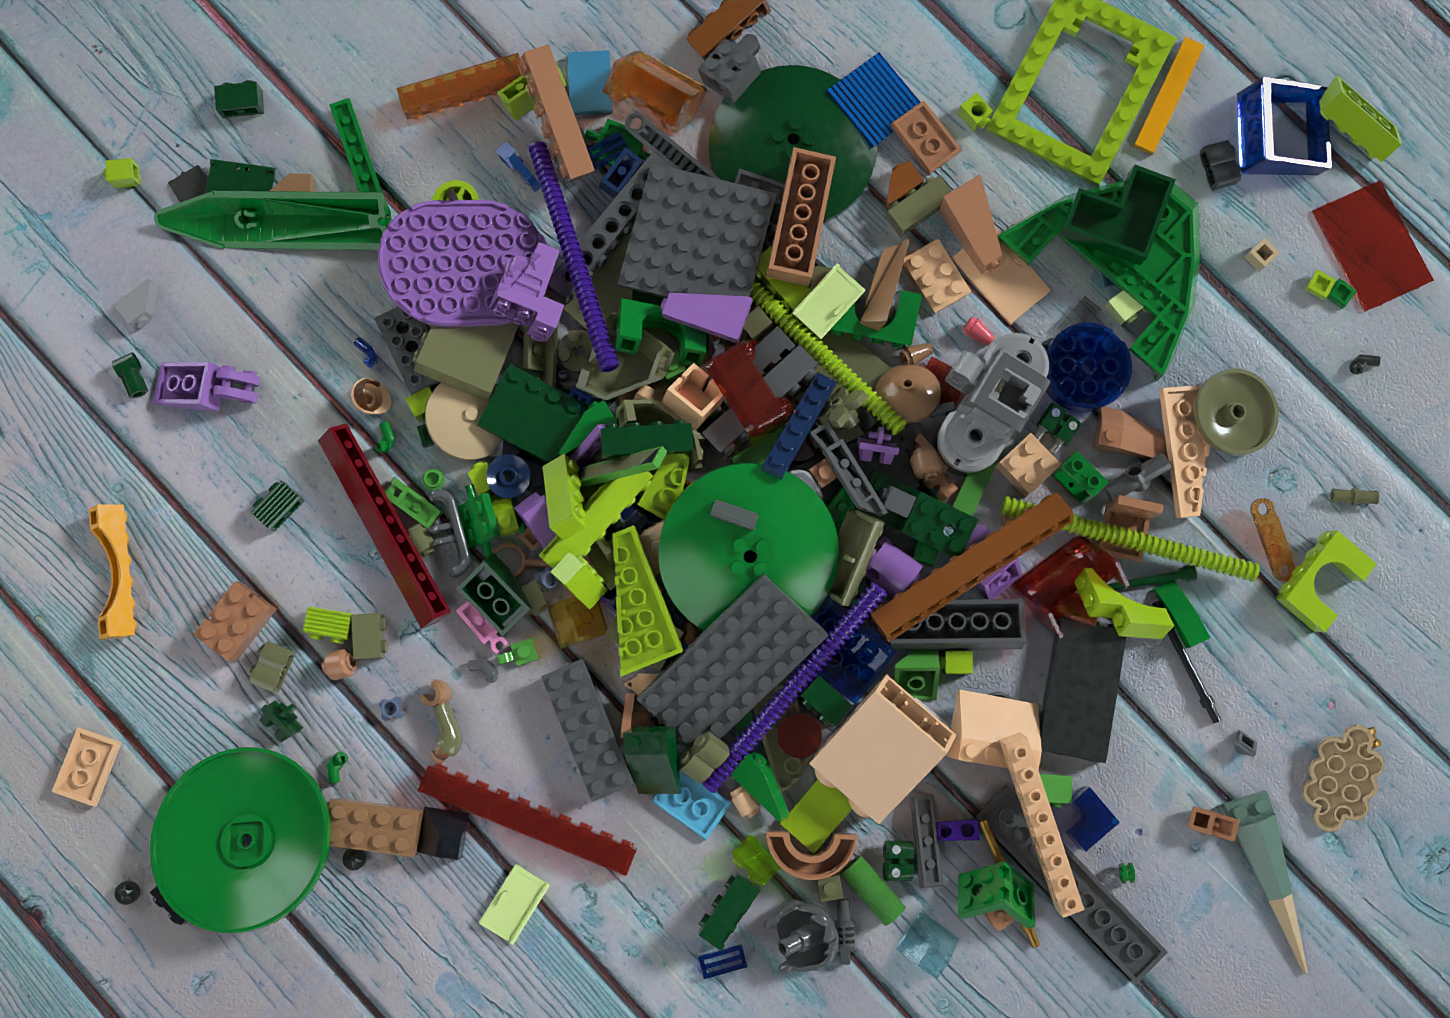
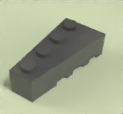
(770, 353)

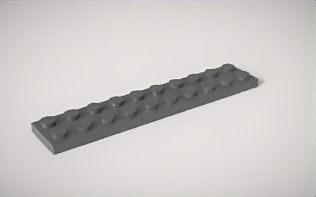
(1103, 915)

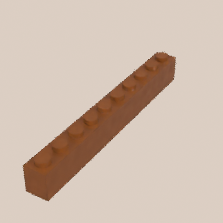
(972, 566)

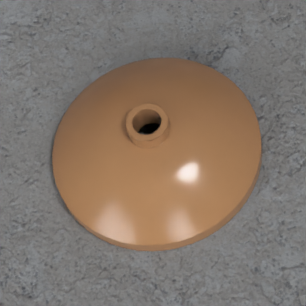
(910, 402)

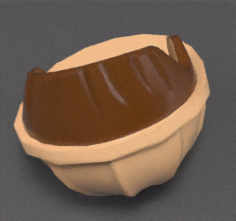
(370, 396)

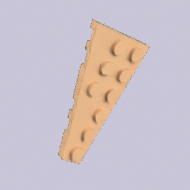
(1185, 448)

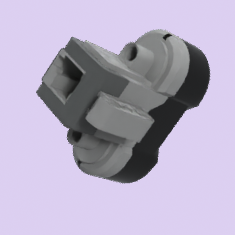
(996, 402)

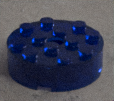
(1107, 362)

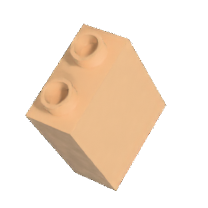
(882, 750)

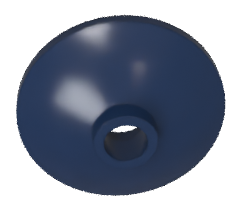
(508, 465)

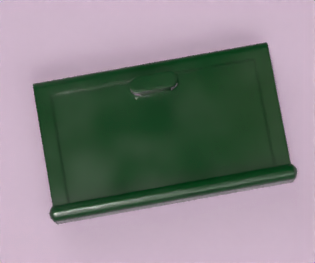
(226, 177)

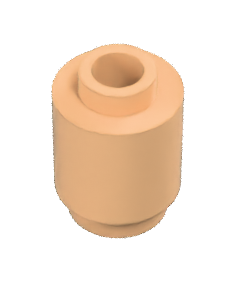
(745, 802)

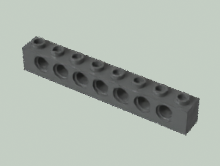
(598, 233)

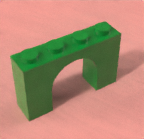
(637, 316)
(897, 330)

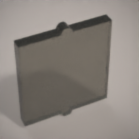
(189, 184)

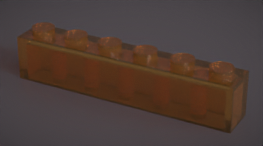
(458, 87)

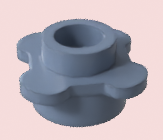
(546, 585)
(386, 704)

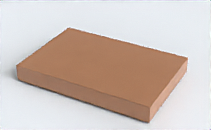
(926, 137)

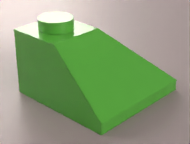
(919, 674)

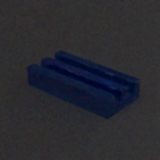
(617, 136)
(582, 396)
(706, 975)

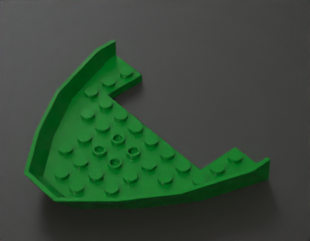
(1162, 283)

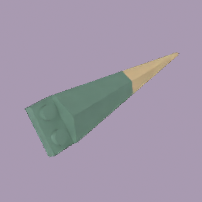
(1263, 848)

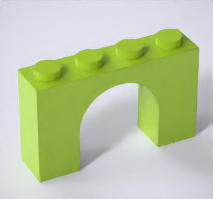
(1299, 592)

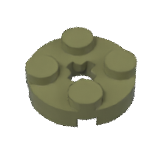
(566, 348)

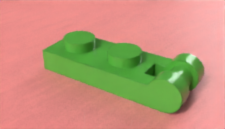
(413, 503)

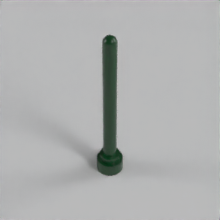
(1185, 573)

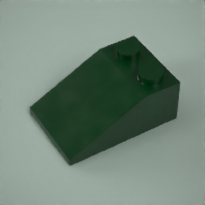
(495, 594)
(653, 759)

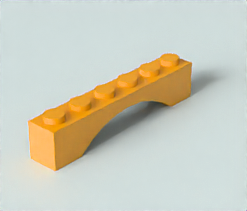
(108, 526)

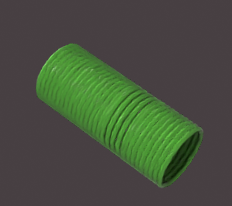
(873, 889)

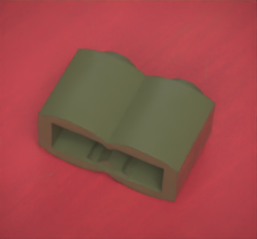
(271, 667)
(703, 757)

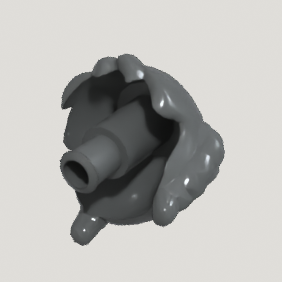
(805, 936)

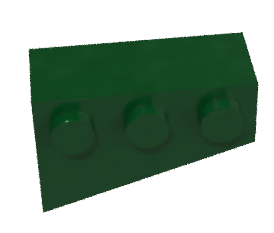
(727, 910)

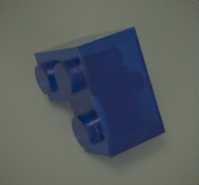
(1094, 822)

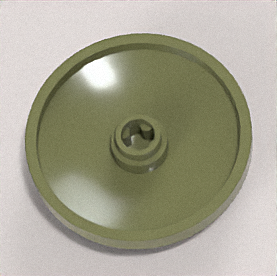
(1236, 412)

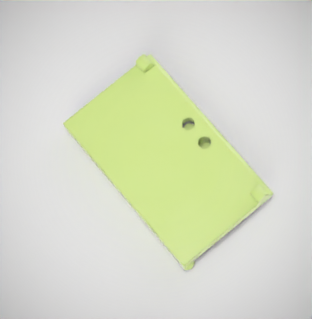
(831, 295)
(513, 908)

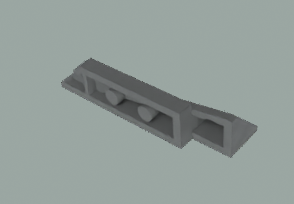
(847, 470)

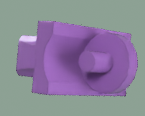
(886, 449)

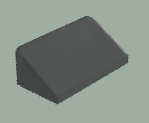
(734, 515)

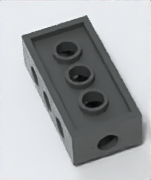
(400, 346)

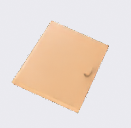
(1009, 287)

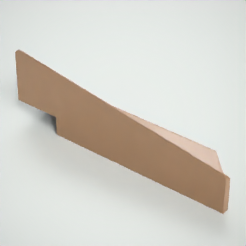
(884, 286)

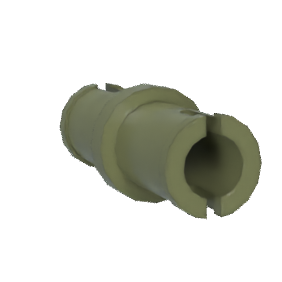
(1354, 496)

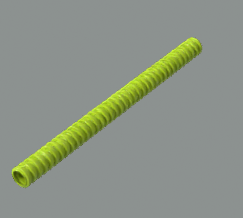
(825, 357)
(1146, 543)

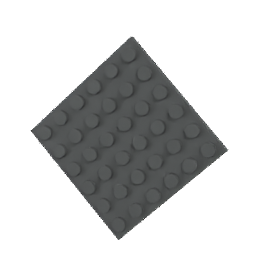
(696, 235)

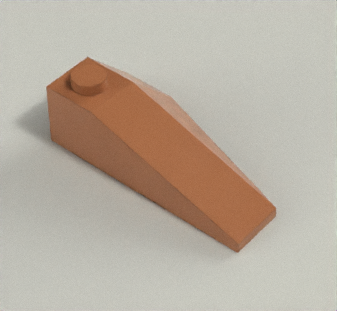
(1127, 436)

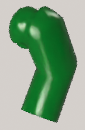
(387, 439)
(334, 765)

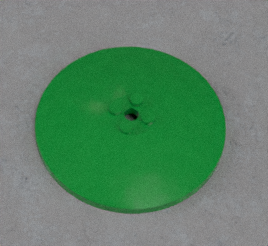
(704, 555)
(201, 832)

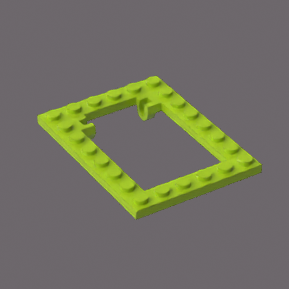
(1067, 16)

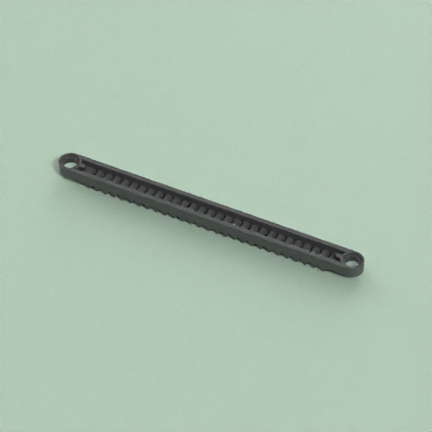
(680, 159)

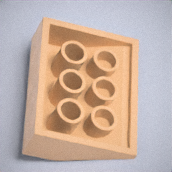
(984, 720)

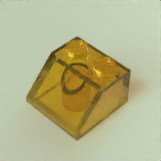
(575, 622)

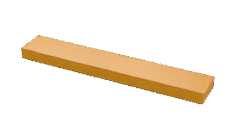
(1168, 96)

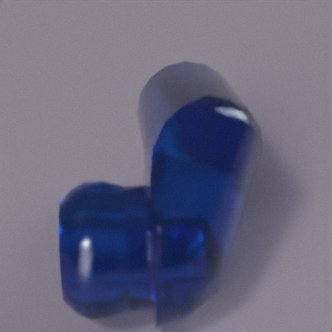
(368, 350)

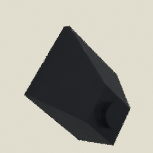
(443, 833)

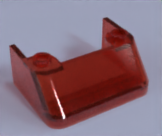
(747, 390)
(1043, 583)

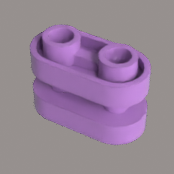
(246, 378)

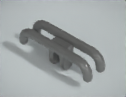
(457, 530)

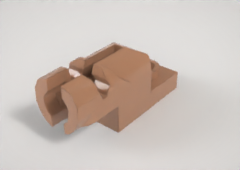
(943, 481)

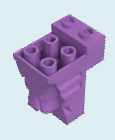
(523, 290)

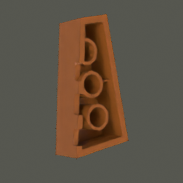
(725, 23)

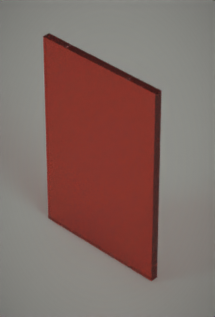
(1372, 245)

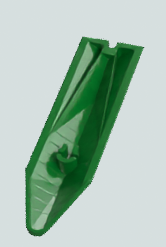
(280, 219)

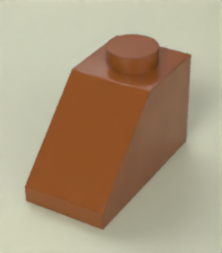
(902, 181)

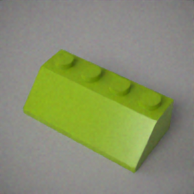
(1359, 120)

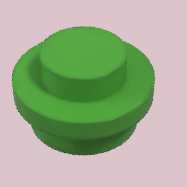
(433, 479)

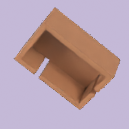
(235, 621)

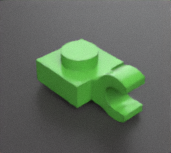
(522, 653)

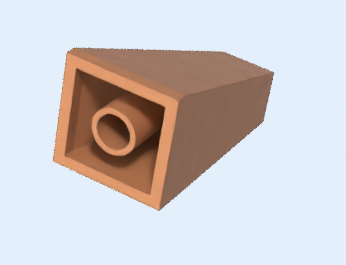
(971, 222)

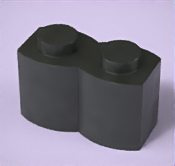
(1220, 165)

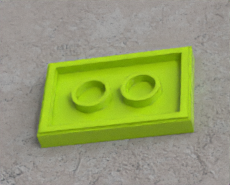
(817, 815)

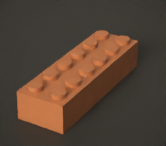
(555, 113)
(801, 217)

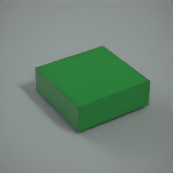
(1341, 293)

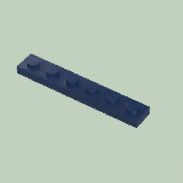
(799, 426)

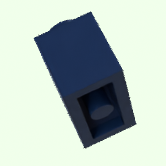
(620, 173)

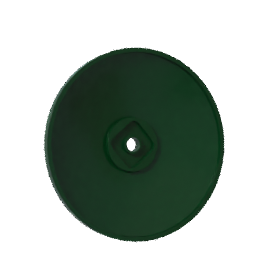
(787, 104)

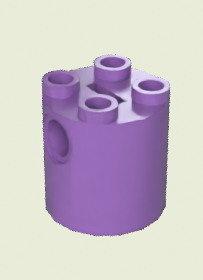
(892, 568)

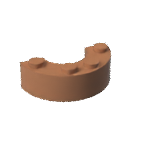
(814, 865)

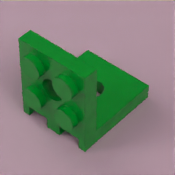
(1002, 890)

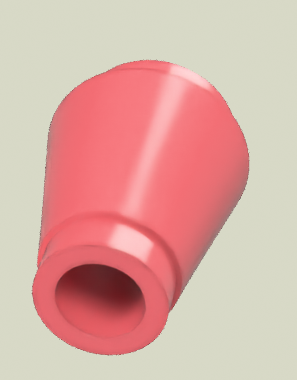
(978, 331)

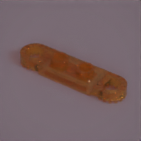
(1272, 539)

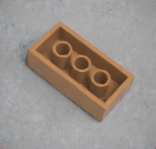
(375, 827)

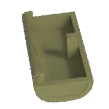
(856, 547)

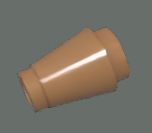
(915, 353)

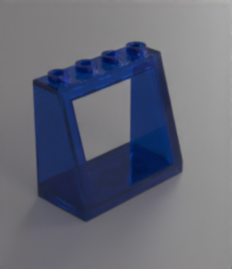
(1256, 129)

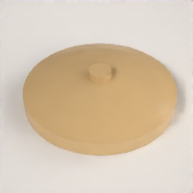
(453, 421)

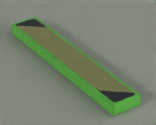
(621, 466)

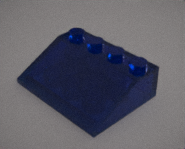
(858, 660)

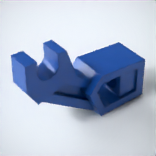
(514, 161)

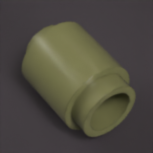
(422, 540)

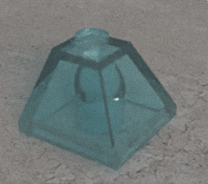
(928, 945)

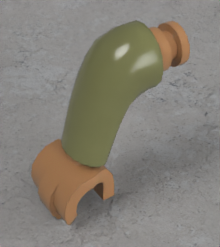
(450, 734)

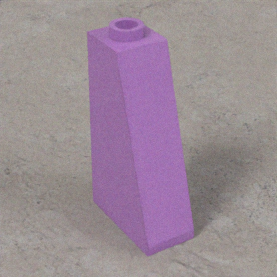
(713, 314)

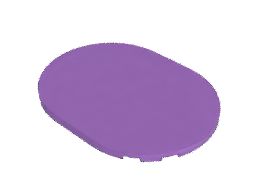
(449, 257)

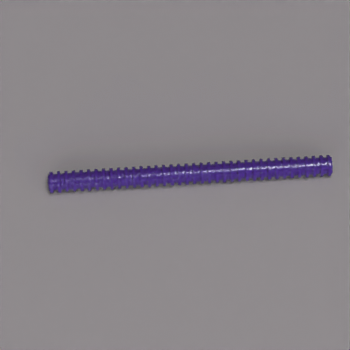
(573, 257)
(795, 685)

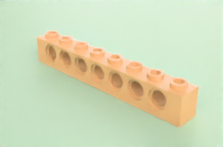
(1041, 824)

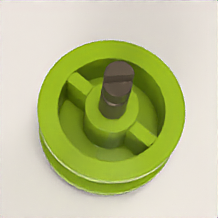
(455, 190)

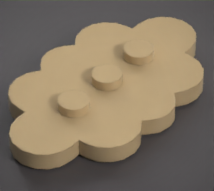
(1343, 778)

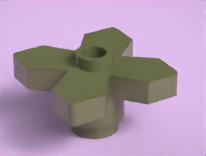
(842, 408)

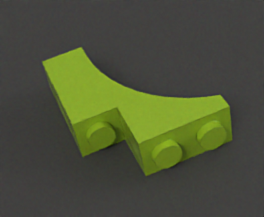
(1128, 616)

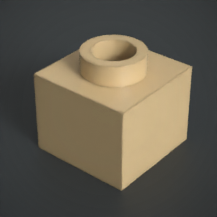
(1265, 250)

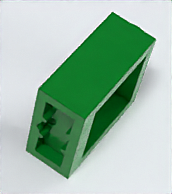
(1083, 476)

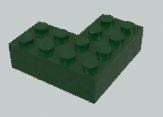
(1125, 226)

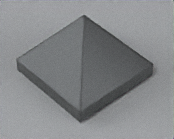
(1245, 744)

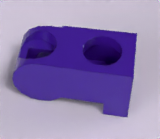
(958, 830)

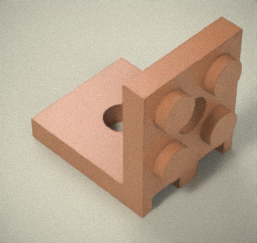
(1129, 514)

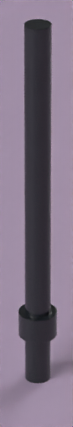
(1205, 699)

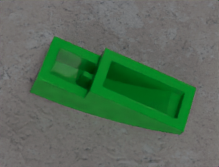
(1182, 614)

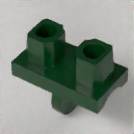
(283, 718)

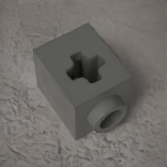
(896, 500)

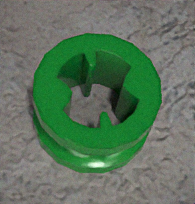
(1126, 873)

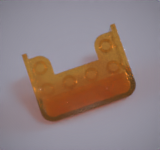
(656, 87)

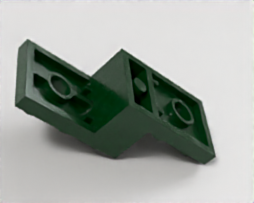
(927, 518)

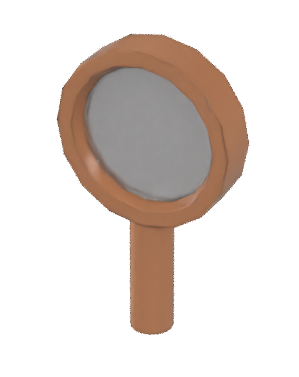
(515, 558)

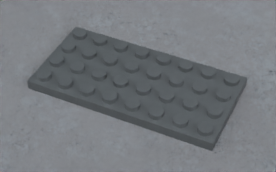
(733, 663)

